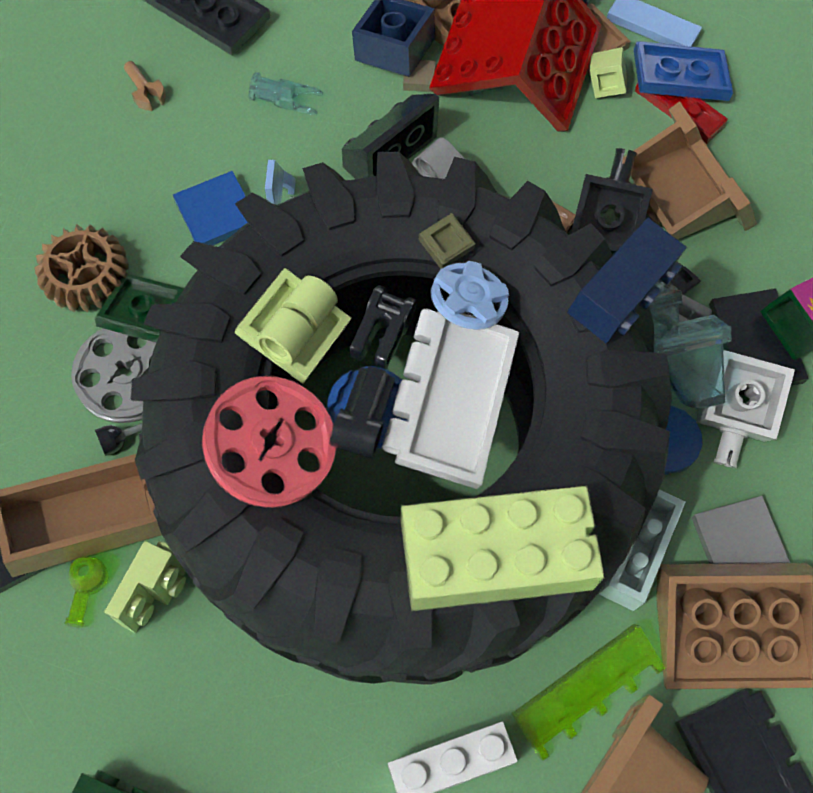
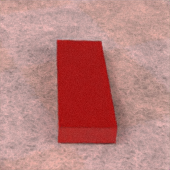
(704, 116)

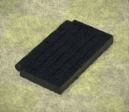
(739, 750)

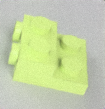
(151, 576)

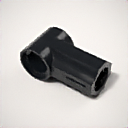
(361, 422)

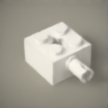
(760, 418)

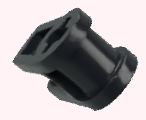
(383, 312)

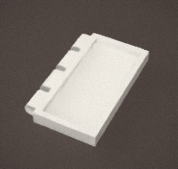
(455, 401)

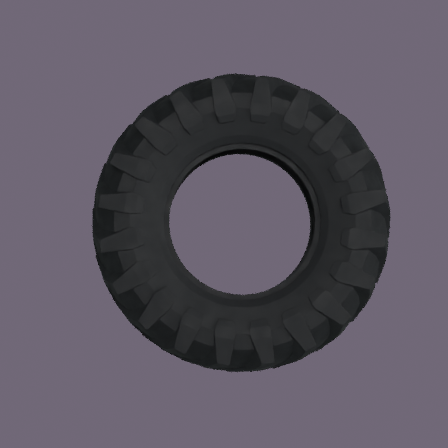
(334, 579)

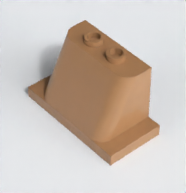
(687, 180)
(643, 759)

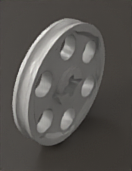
(111, 380)

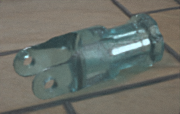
(281, 92)

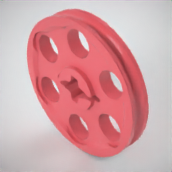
(249, 443)

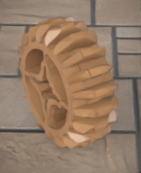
(75, 258)

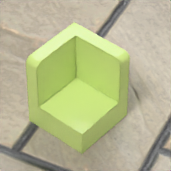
(608, 72)

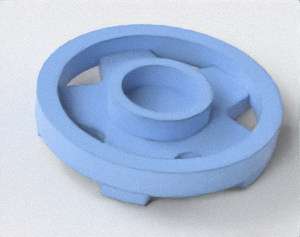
(469, 291)

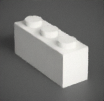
(453, 761)

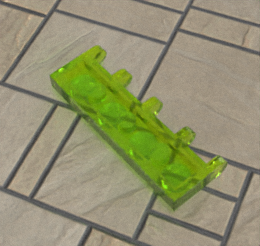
(586, 688)

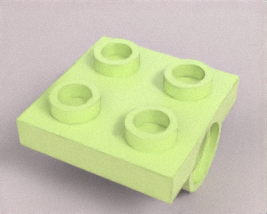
(294, 323)

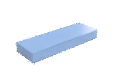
(653, 23)

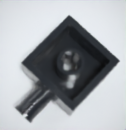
(615, 193)

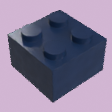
(394, 35)

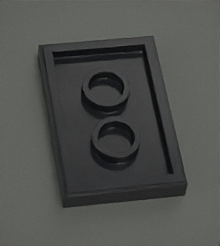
(752, 333)

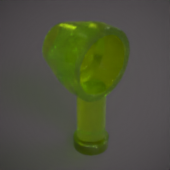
(84, 587)

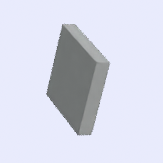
(740, 534)

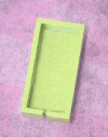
(500, 548)

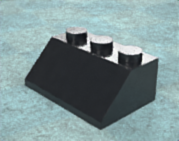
(403, 130)

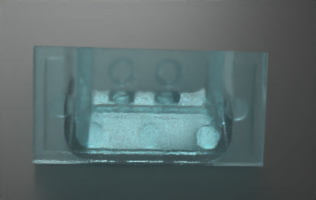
(692, 350)

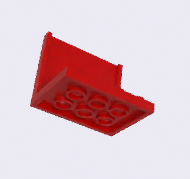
(521, 43)

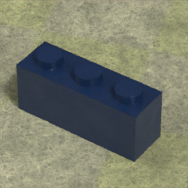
(628, 281)

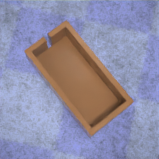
(74, 515)

